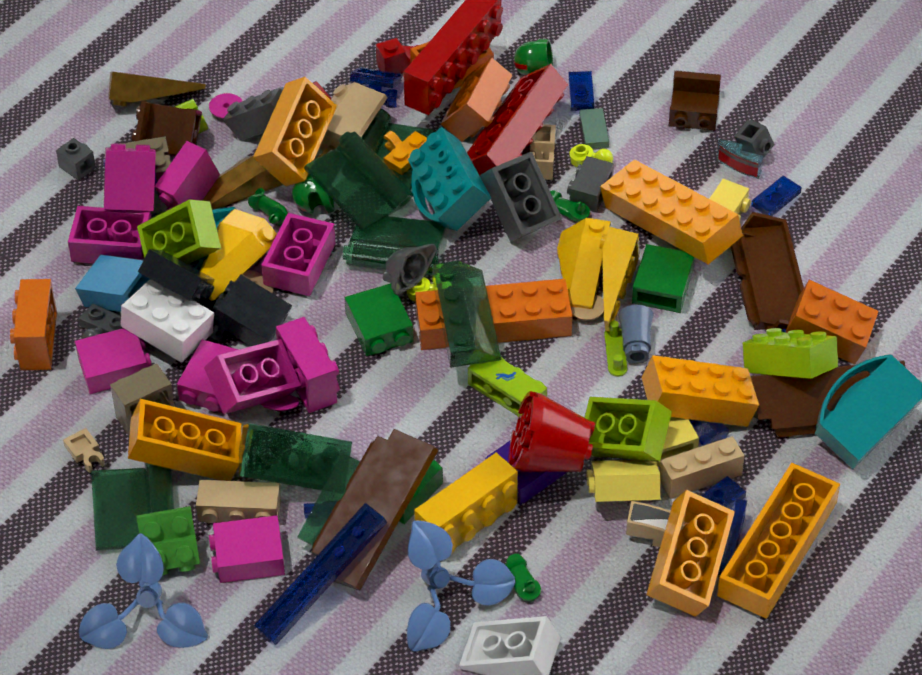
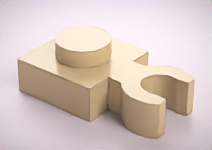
(84, 447)

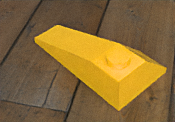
(242, 243)
(582, 260)
(620, 261)

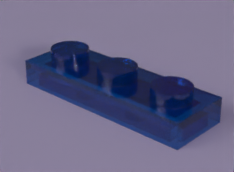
(734, 533)

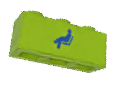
(503, 383)

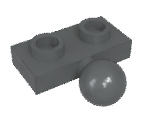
(99, 321)

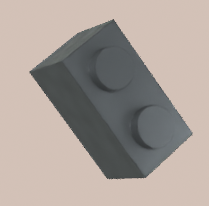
(588, 181)

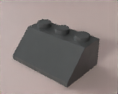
(253, 114)
(521, 196)

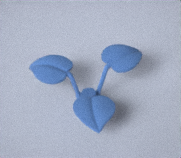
(425, 550)
(142, 564)

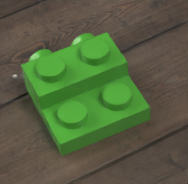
(173, 537)

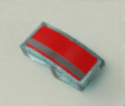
(732, 156)

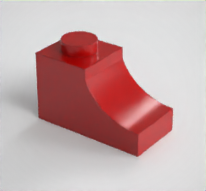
(393, 56)

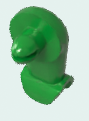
(572, 210)
(275, 211)
(525, 585)

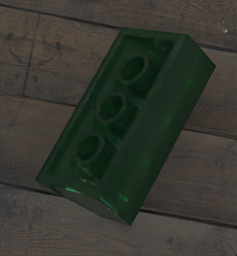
(465, 314)
(288, 456)

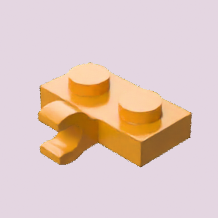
(401, 151)

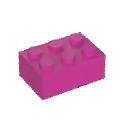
(106, 233)
(298, 254)
(310, 363)
(252, 376)

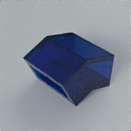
(709, 431)

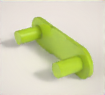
(614, 350)

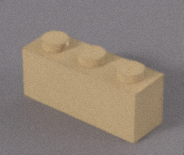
(701, 467)
(236, 500)

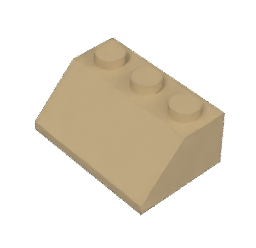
(354, 111)

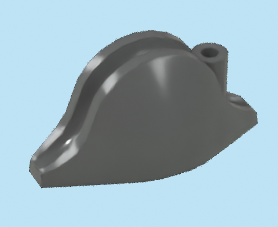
(408, 267)

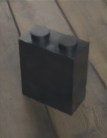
(177, 275)
(250, 311)

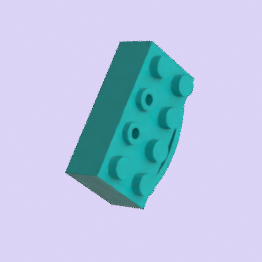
(446, 180)
(868, 408)

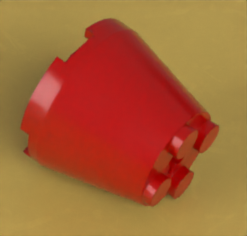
(549, 437)

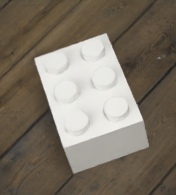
(166, 320)

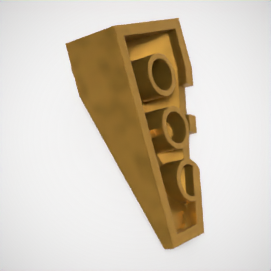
(135, 88)
(240, 183)

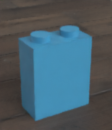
(111, 282)

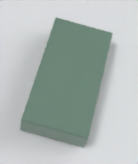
(594, 128)

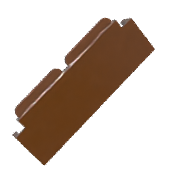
(768, 271)
(796, 402)
(387, 483)

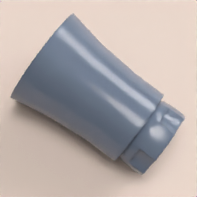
(636, 332)

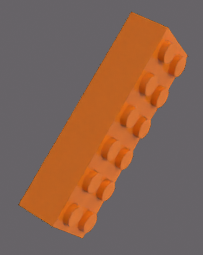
(517, 309)

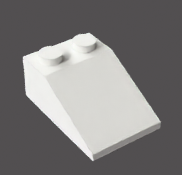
(511, 647)

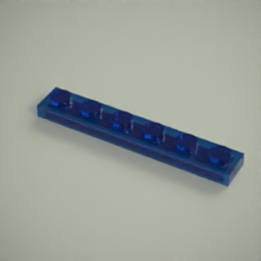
(320, 573)

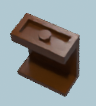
(694, 100)
(166, 121)

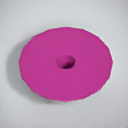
(220, 103)
(282, 403)

